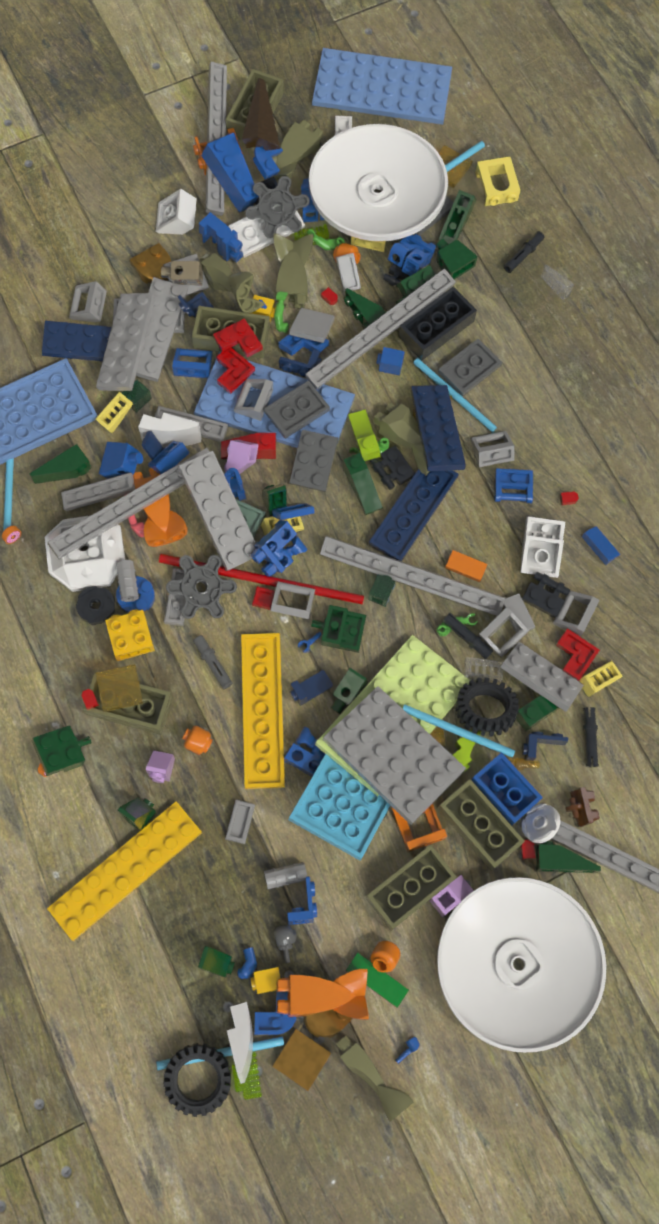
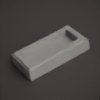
(348, 272)
(519, 609)
(240, 822)

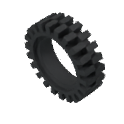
(480, 723)
(172, 1089)

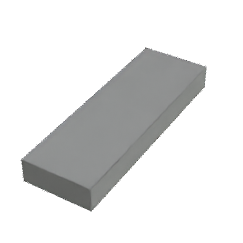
(175, 603)

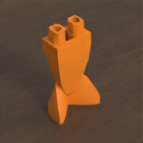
(162, 524)
(316, 995)

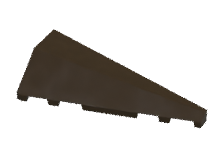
(260, 123)

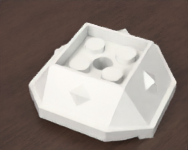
(89, 567)

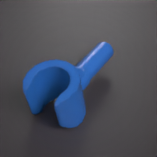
(309, 642)
(413, 1044)

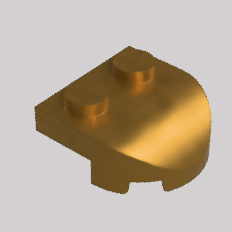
(150, 262)
(326, 1023)

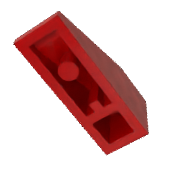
(265, 441)

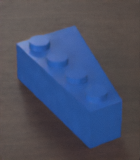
(231, 170)

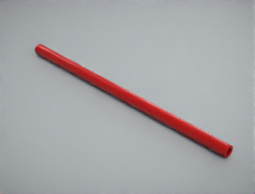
(271, 581)

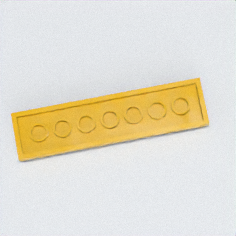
(262, 711)
(124, 871)

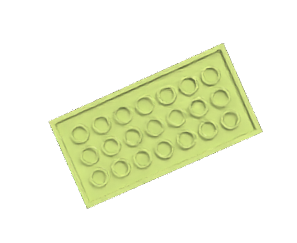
(411, 678)

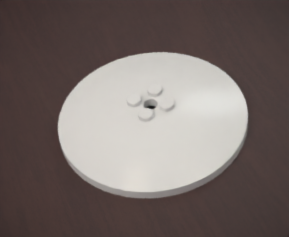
(381, 159)
(560, 973)

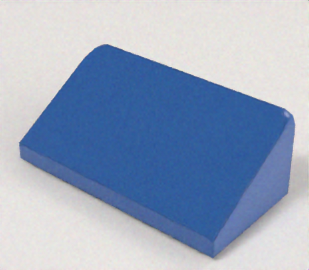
(169, 457)
(600, 545)

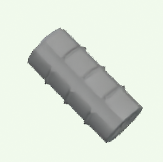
(127, 580)
(285, 875)

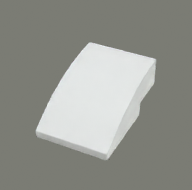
(171, 429)
(542, 546)
(241, 1040)

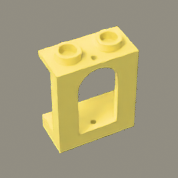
(495, 167)

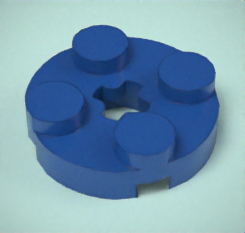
(144, 602)

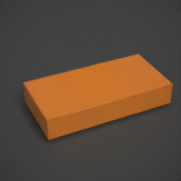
(466, 566)

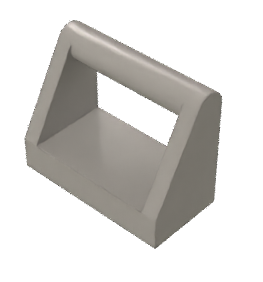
(94, 303)
(258, 411)
(495, 453)
(591, 603)
(293, 611)
(505, 615)

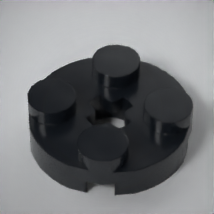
(97, 594)

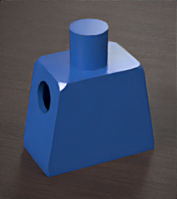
(119, 459)

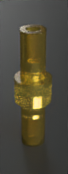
(520, 764)

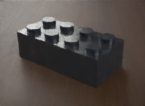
(437, 323)

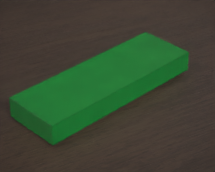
(380, 981)

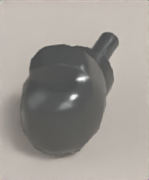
(284, 939)

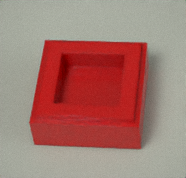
(263, 598)

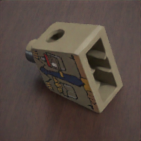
(191, 274)

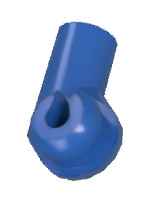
(249, 966)

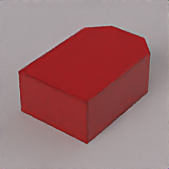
(329, 296)
(569, 498)
(89, 699)
(527, 850)

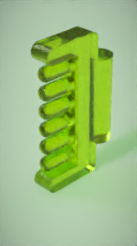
(324, 234)
(245, 1087)

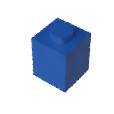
(390, 361)

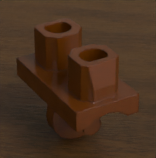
(581, 808)

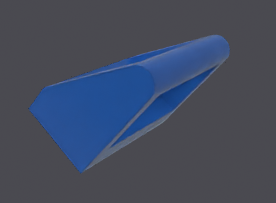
(192, 369)

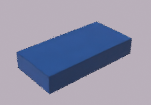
(293, 511)

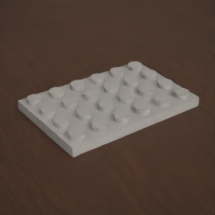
(394, 754)

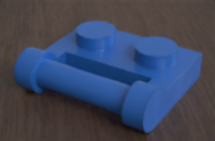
(513, 480)

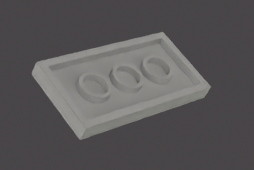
(542, 676)

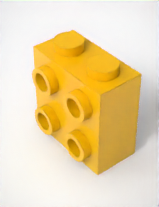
(129, 635)

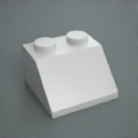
(176, 213)

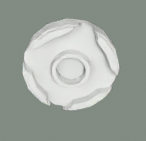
(541, 823)

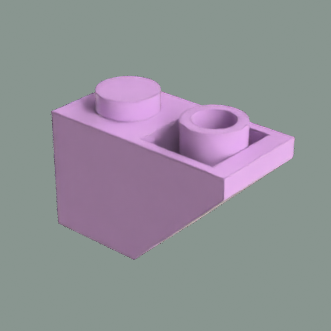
(241, 455)
(160, 766)
(451, 896)

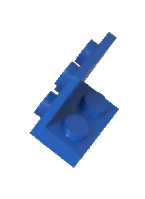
(298, 915)

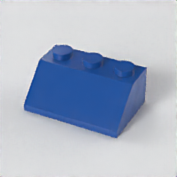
(506, 789)

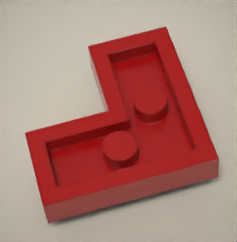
(240, 334)
(237, 370)
(581, 652)

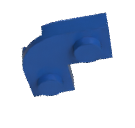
(265, 163)
(293, 344)
(272, 1022)

